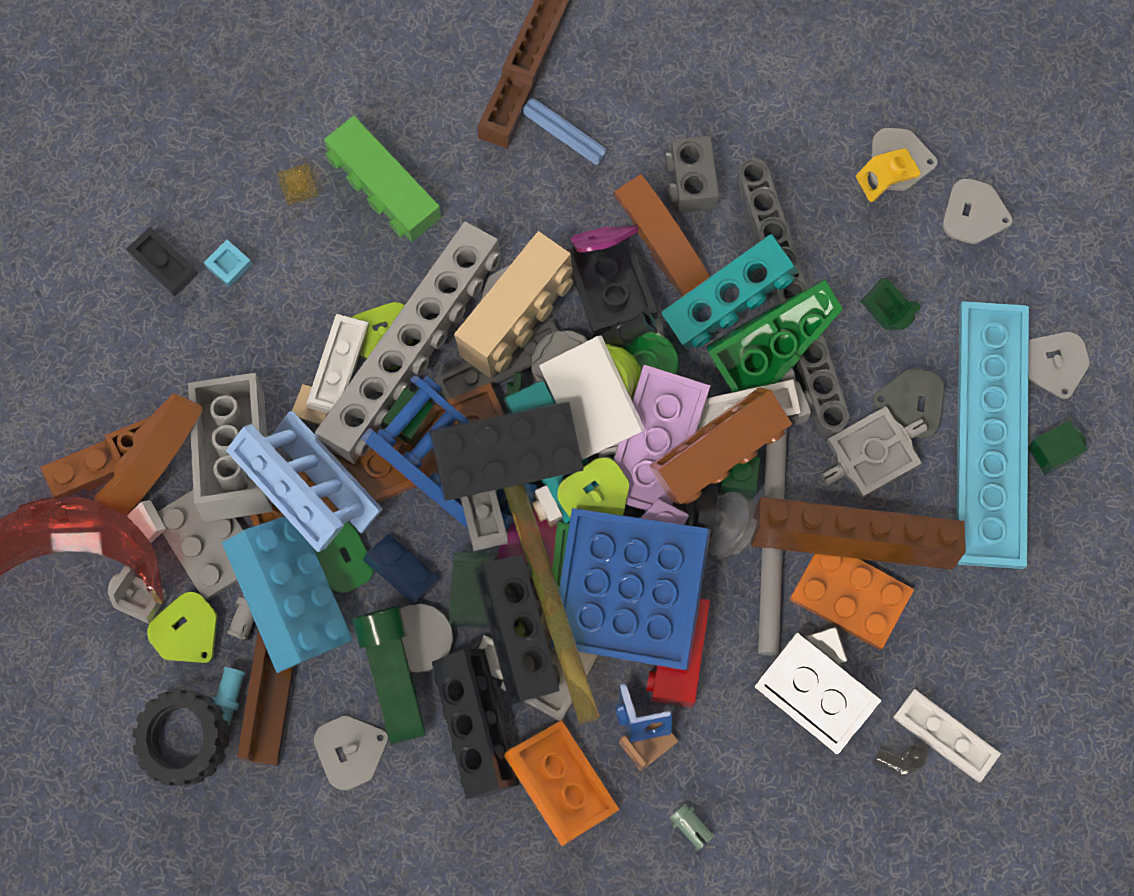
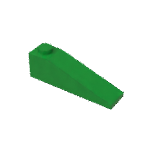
(775, 340)

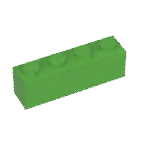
(382, 179)

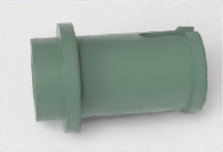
(690, 824)

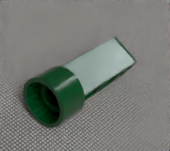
(382, 637)

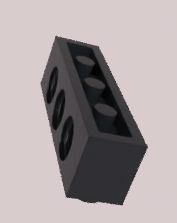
(509, 647)
(474, 722)

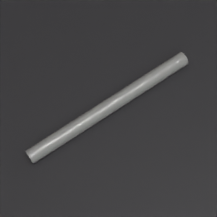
(772, 558)

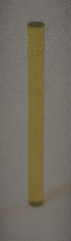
(552, 604)

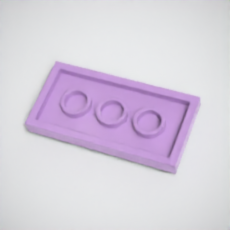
(670, 414)

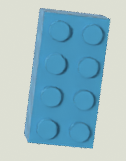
(286, 593)

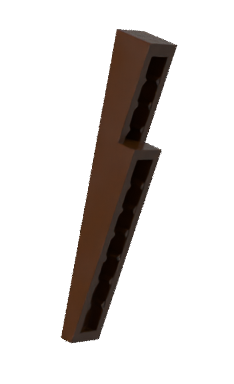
(521, 71)

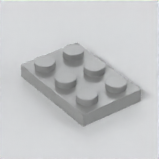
(200, 545)

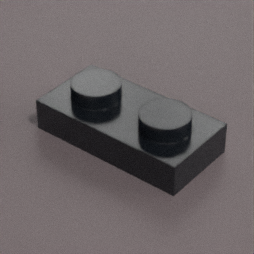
(162, 261)

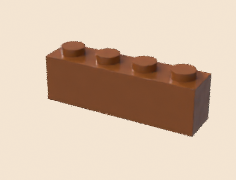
(720, 446)

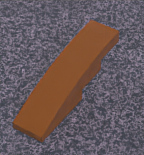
(662, 235)
(151, 453)

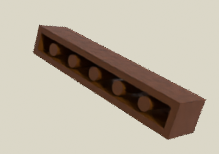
(858, 533)

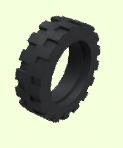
(148, 732)

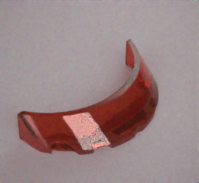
(81, 526)

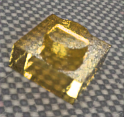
(297, 184)

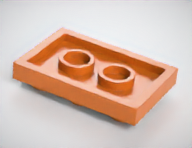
(852, 597)
(561, 782)

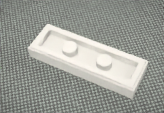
(337, 362)
(947, 735)

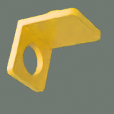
(889, 169)

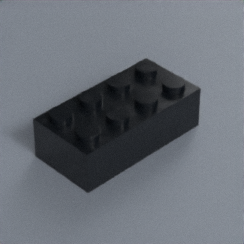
(506, 450)

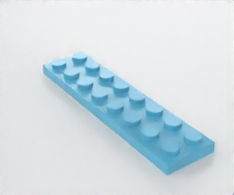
(993, 433)

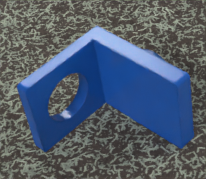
(636, 726)

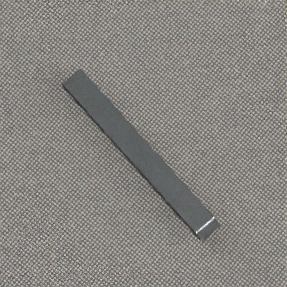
(774, 222)

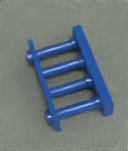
(411, 461)

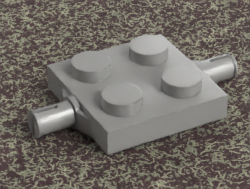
(874, 452)

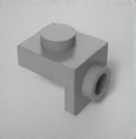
(131, 597)

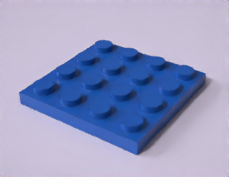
(633, 587)

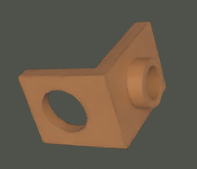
(648, 750)

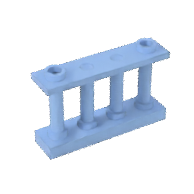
(290, 493)

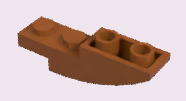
(89, 466)

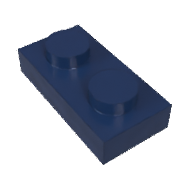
(401, 569)

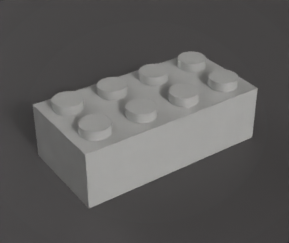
(219, 483)

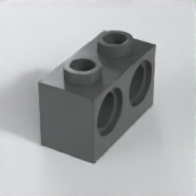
(699, 174)

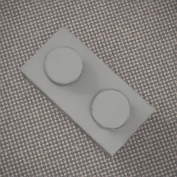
(484, 520)

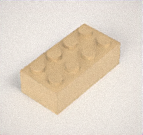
(515, 305)

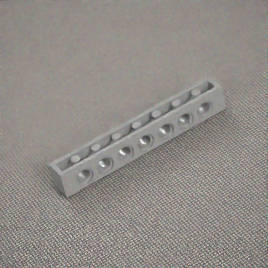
(466, 246)

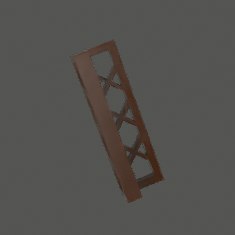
(264, 710)

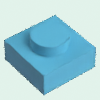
(228, 263)

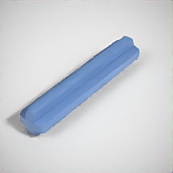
(564, 131)

